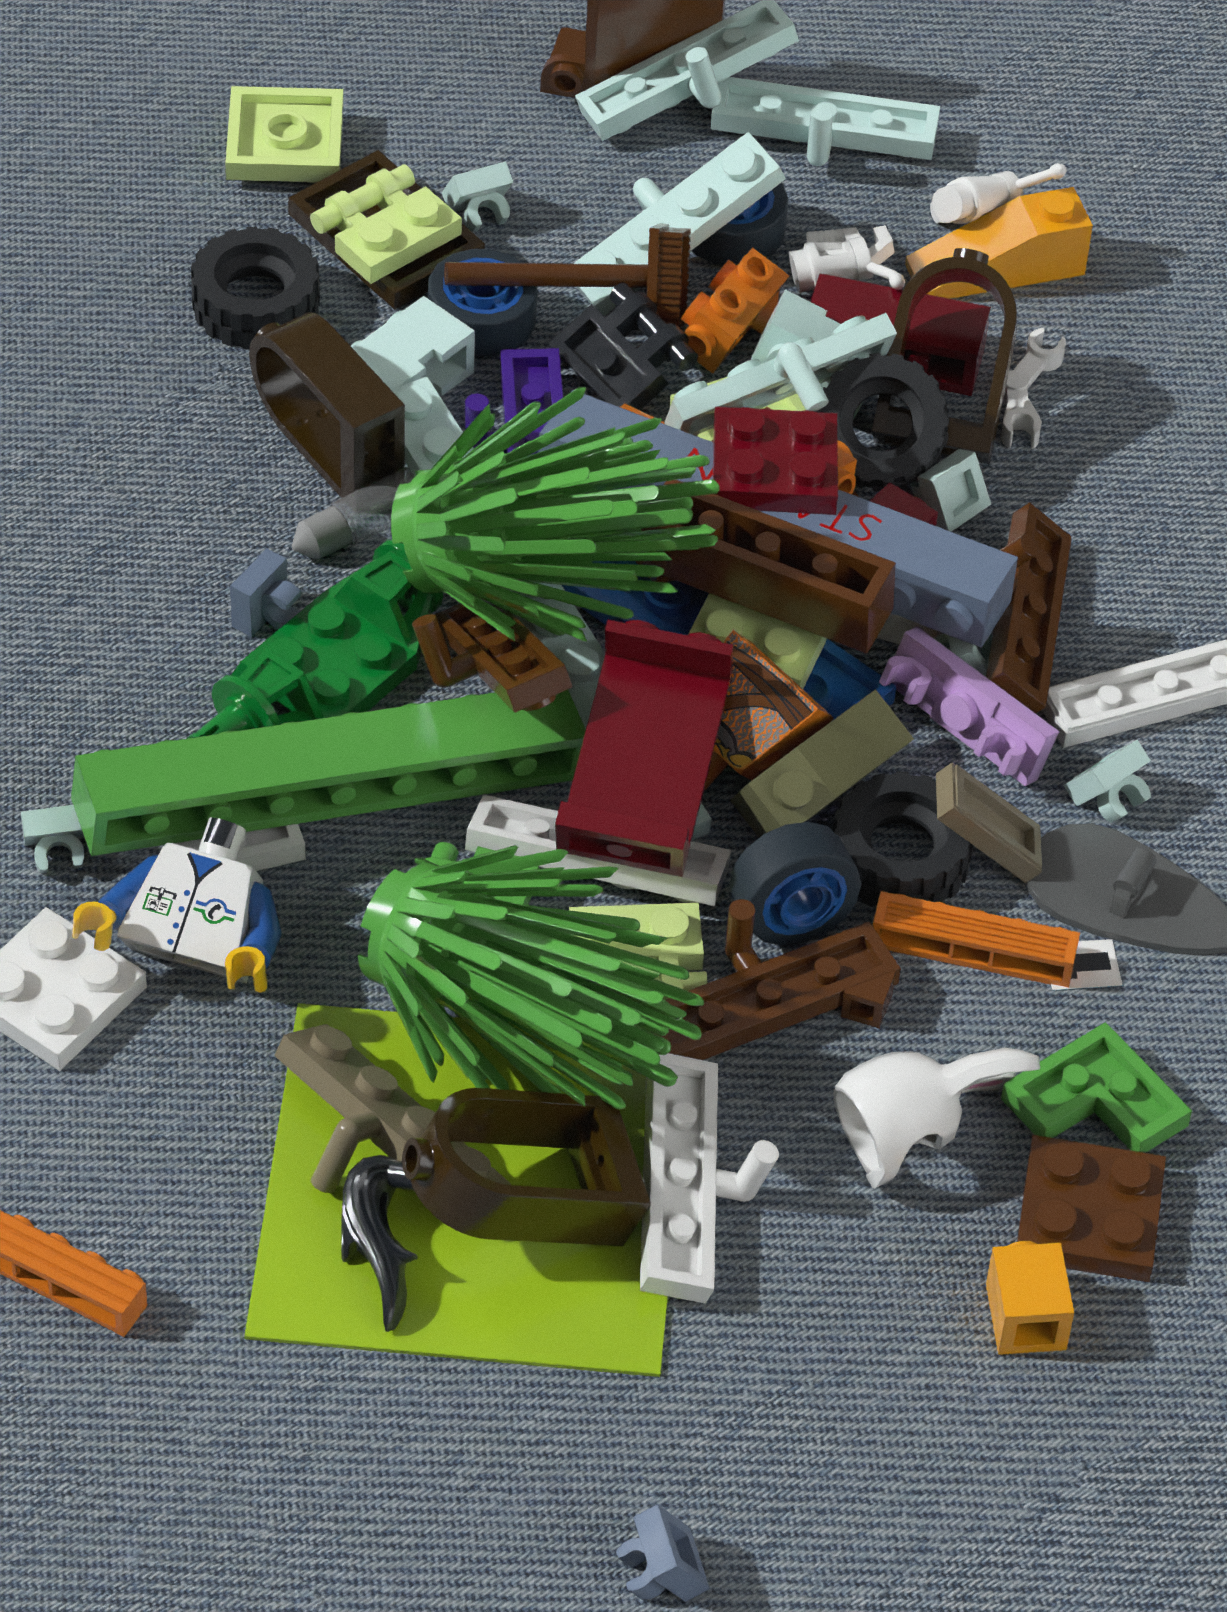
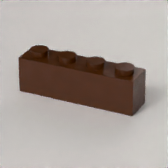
(786, 572)

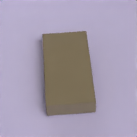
(988, 822)

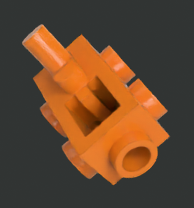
(740, 301)

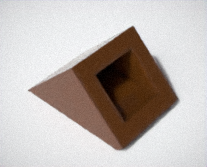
(869, 1000)

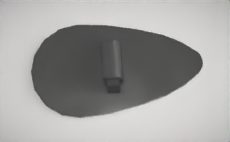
(1126, 892)

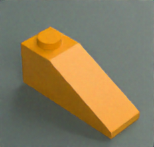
(1026, 240)

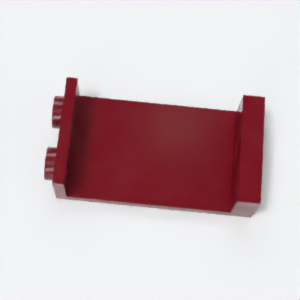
(646, 748)

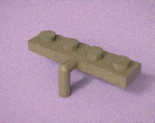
(366, 1098)

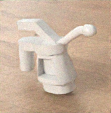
(972, 196)
(843, 255)

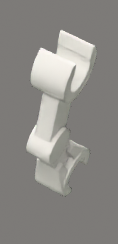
(1019, 411)

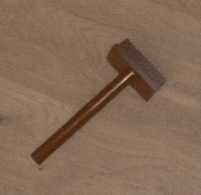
(663, 275)

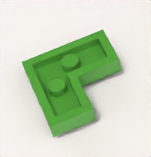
(1101, 1078)

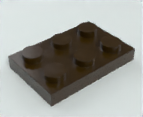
(408, 280)

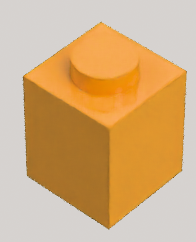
(1029, 1298)

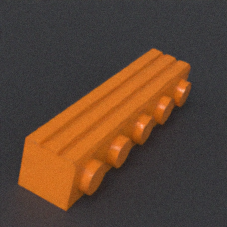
(976, 939)
(70, 1275)

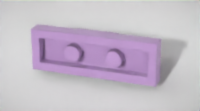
(970, 706)

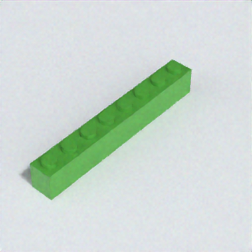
(321, 769)

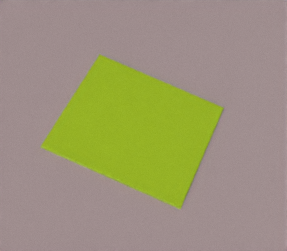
(463, 1292)

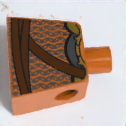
(762, 714)

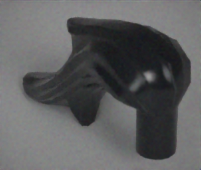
(367, 1229)

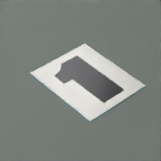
(1094, 966)

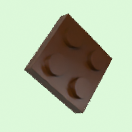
(1095, 1204)

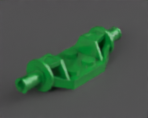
(331, 655)

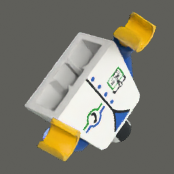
(192, 909)

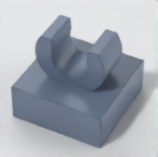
(263, 595)
(670, 1557)

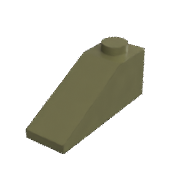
(823, 766)

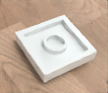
(61, 988)

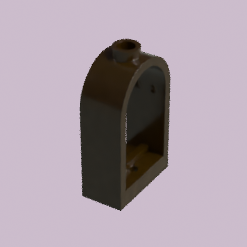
(328, 402)
(894, 424)
(609, 1177)

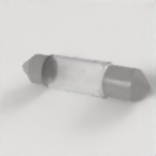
(350, 517)

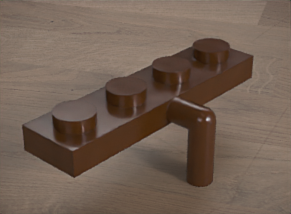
(1028, 629)
(518, 671)
(779, 990)

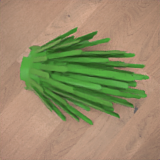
(546, 518)
(455, 946)

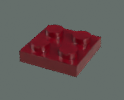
(777, 459)

